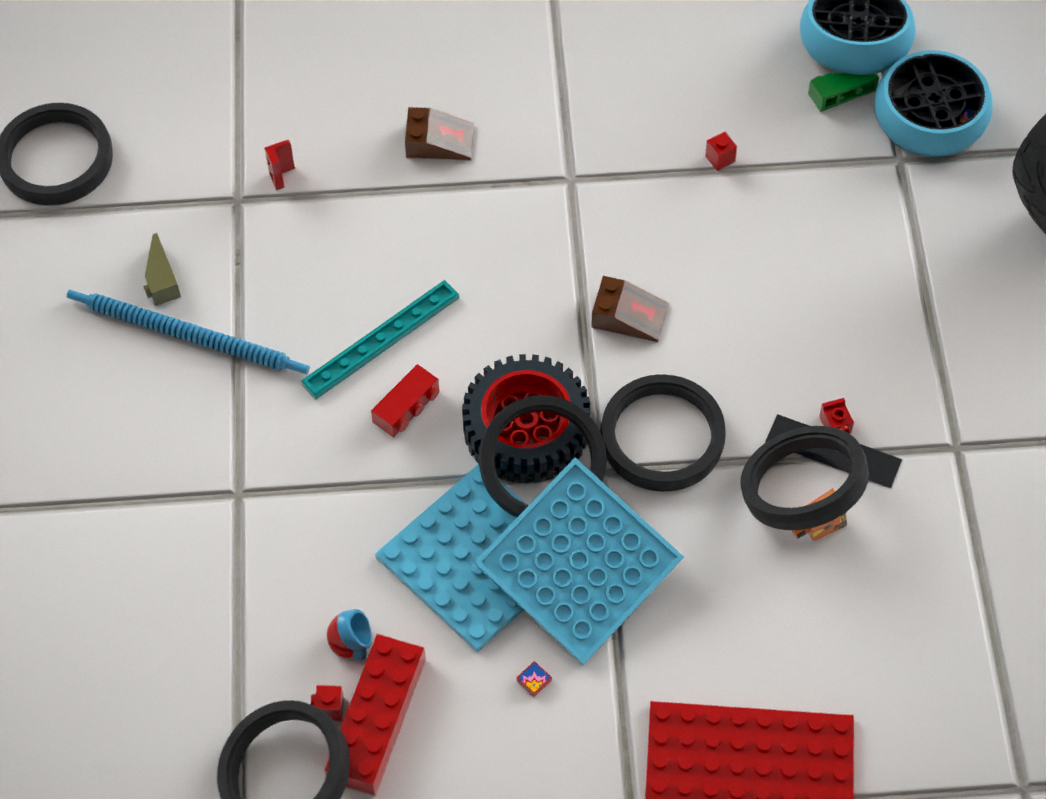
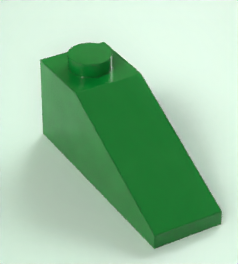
(840, 88)

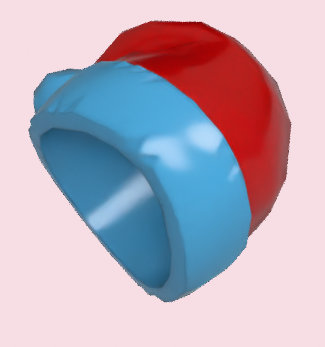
(350, 634)

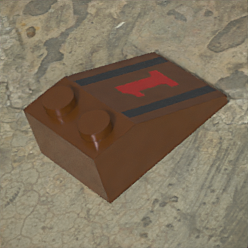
(437, 135)
(628, 310)

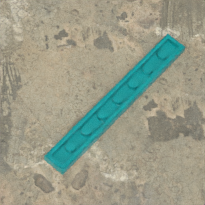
(379, 339)

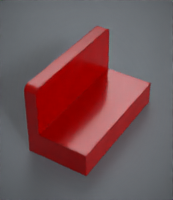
(279, 160)

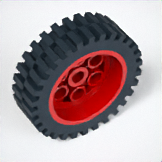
(509, 384)

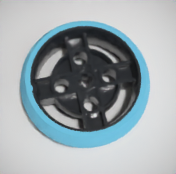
(857, 34)
(933, 103)

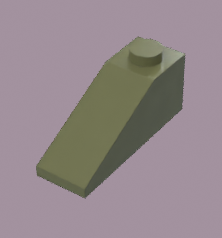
(159, 276)

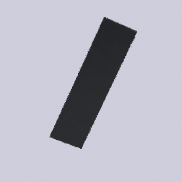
(881, 465)

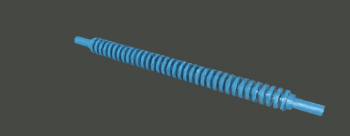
(188, 332)

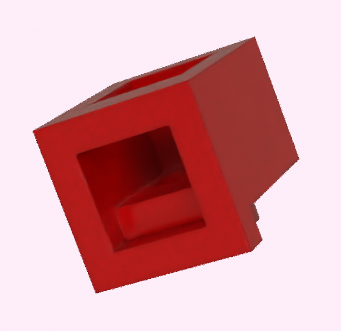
(836, 415)

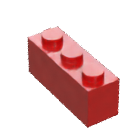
(405, 401)

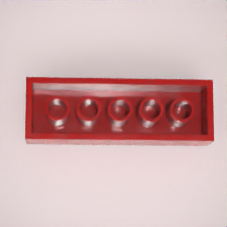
(379, 709)

